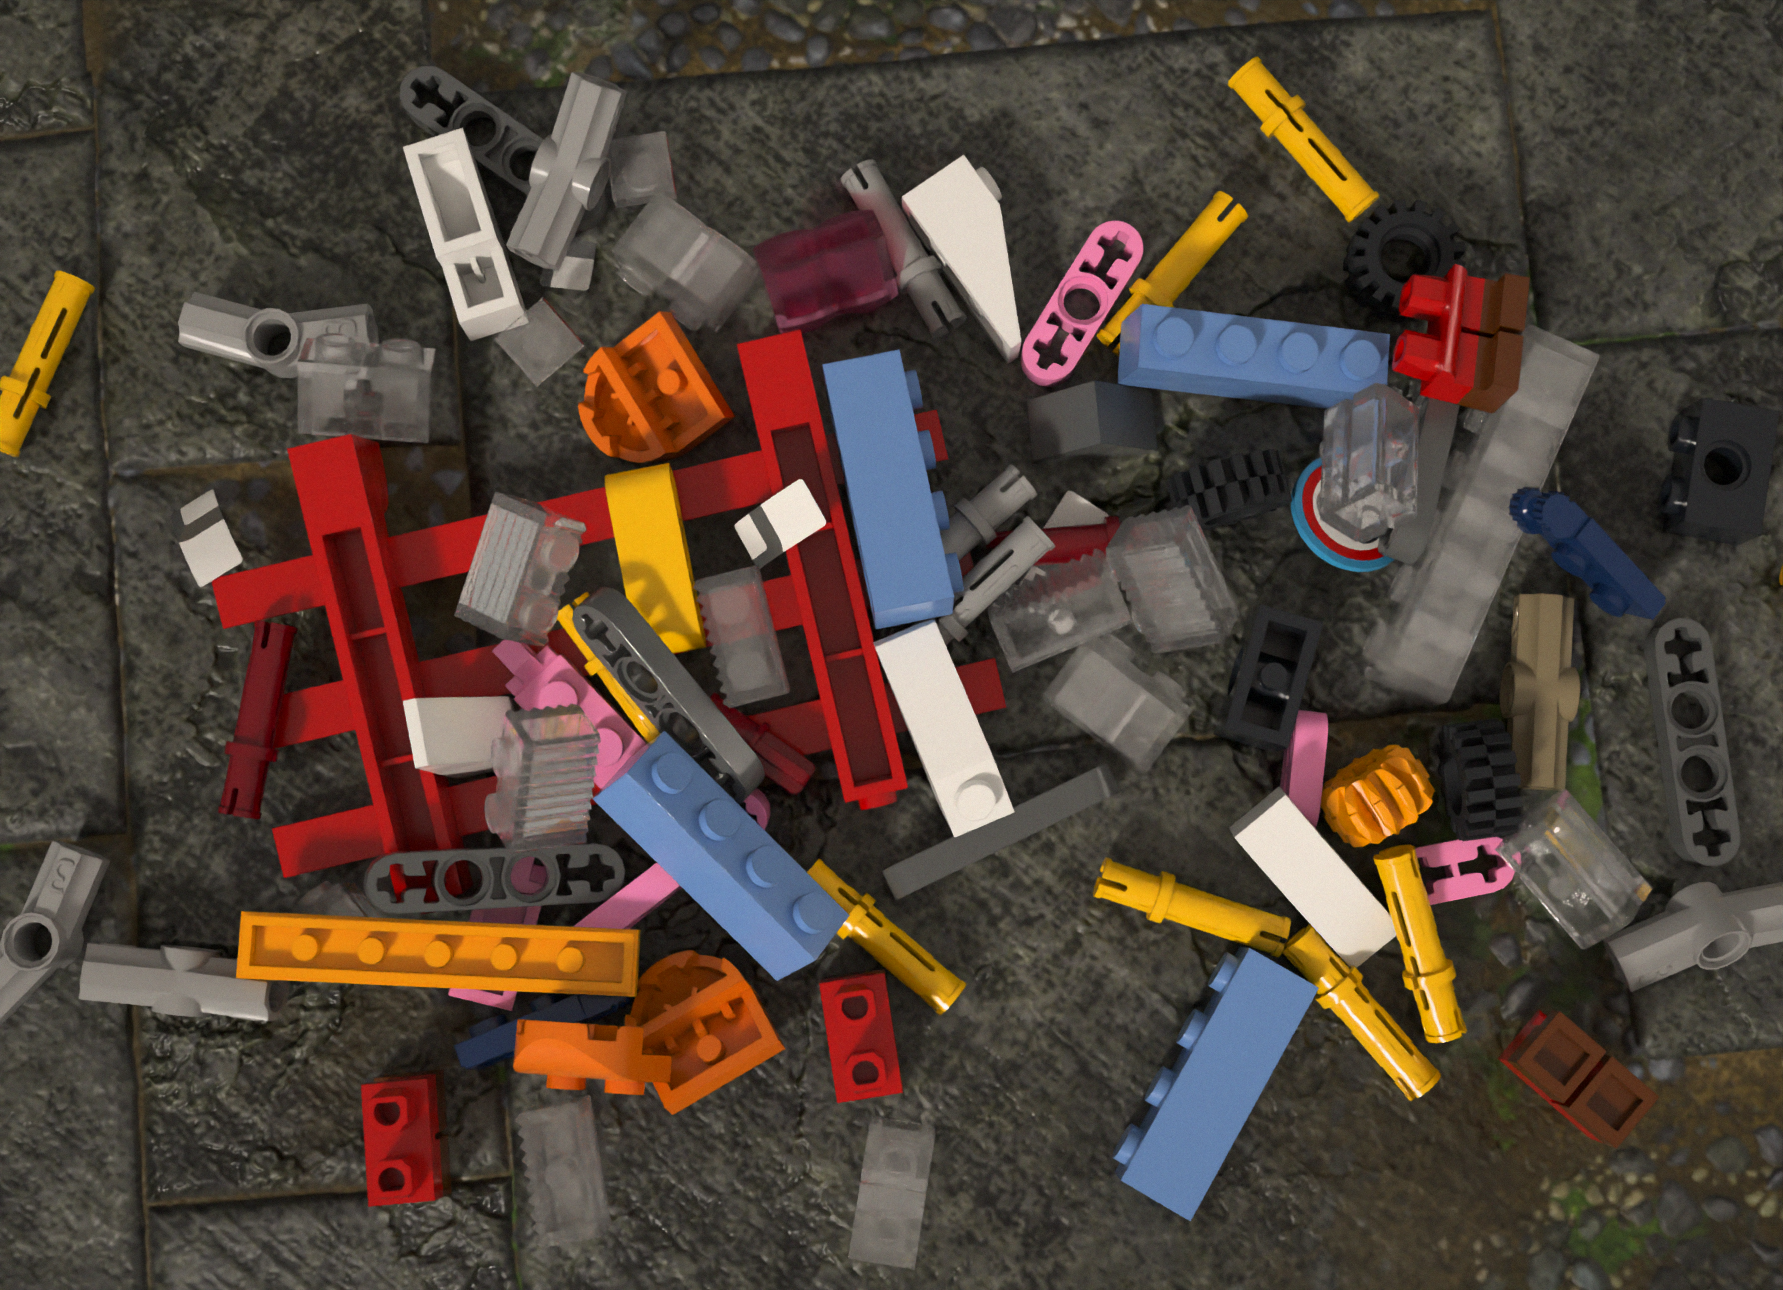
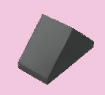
(1091, 423)

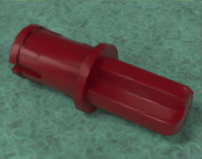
(780, 761)

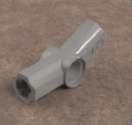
(568, 171)
(245, 331)
(60, 903)
(1698, 929)
(178, 982)

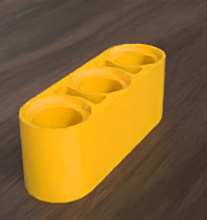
(655, 554)

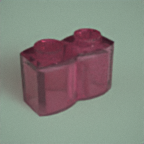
(826, 271)

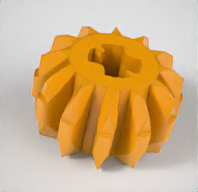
(1376, 796)

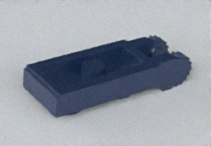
(1586, 552)
(496, 1037)

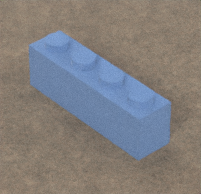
(1248, 357)
(889, 489)
(721, 857)
(1214, 1080)

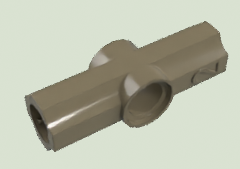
(1540, 688)

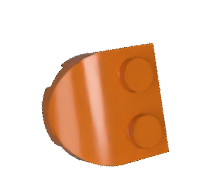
(651, 395)
(705, 1020)
(583, 1051)

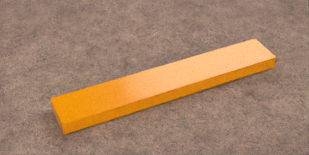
(438, 953)

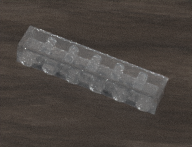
(1472, 534)

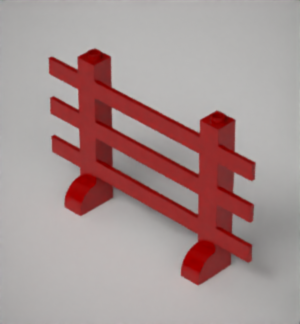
(361, 579)

